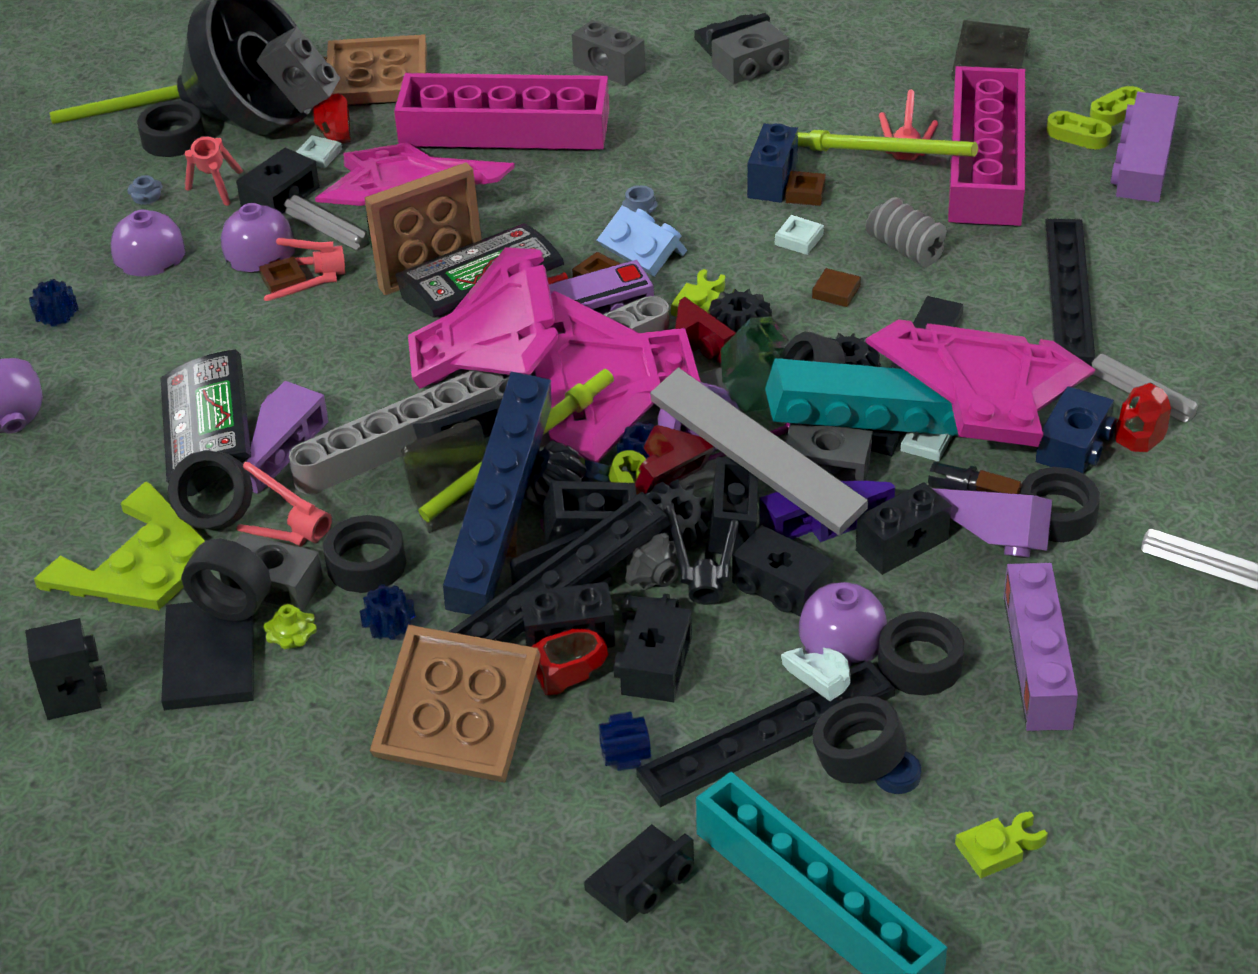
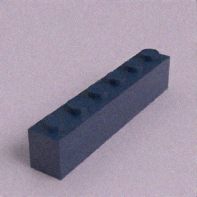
(498, 494)

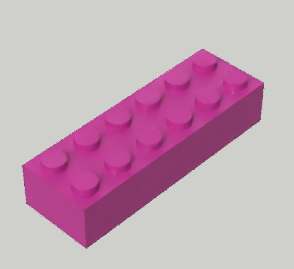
(503, 111)
(992, 114)

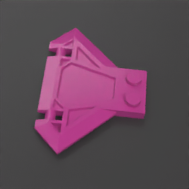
(395, 165)
(494, 327)
(633, 358)
(987, 376)

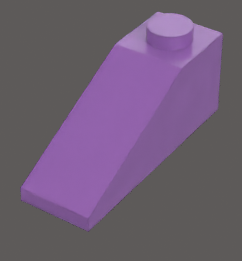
(284, 420)
(1002, 518)

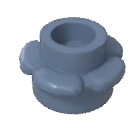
(145, 190)
(640, 197)

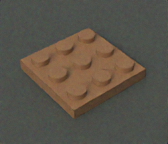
(375, 67)
(422, 221)
(456, 703)

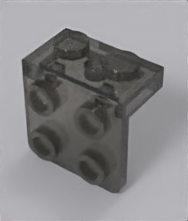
(991, 46)
(438, 462)

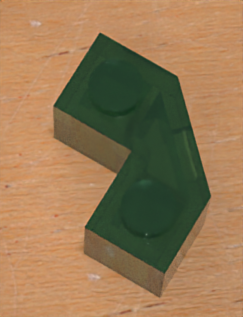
(749, 360)

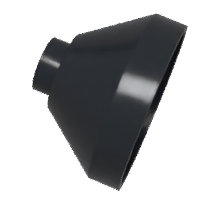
(222, 66)

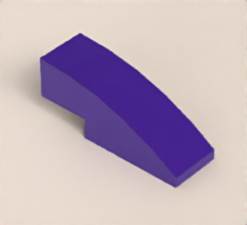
(792, 522)

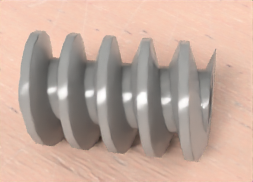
(907, 231)

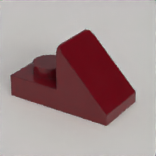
(702, 329)
(671, 457)

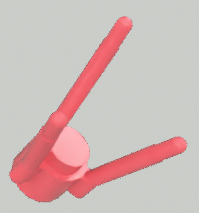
(907, 130)
(208, 157)
(327, 260)
(304, 518)

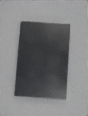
(206, 659)

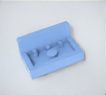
(638, 238)

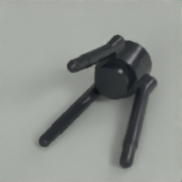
(706, 575)

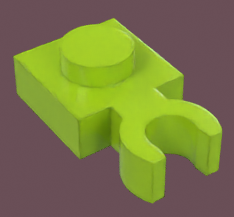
(701, 293)
(996, 847)

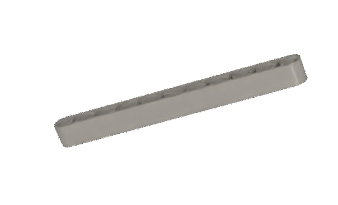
(383, 434)

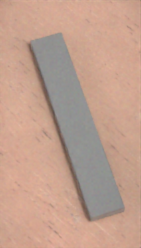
(759, 451)

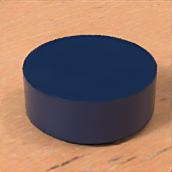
(903, 777)

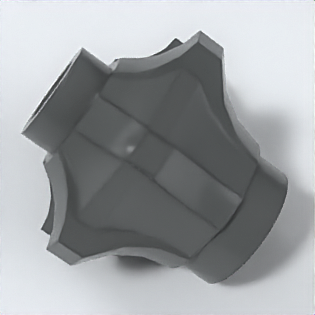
(652, 563)

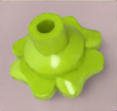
(290, 627)

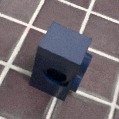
(771, 162)
(1076, 430)

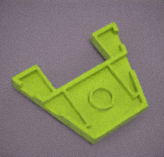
(144, 569)

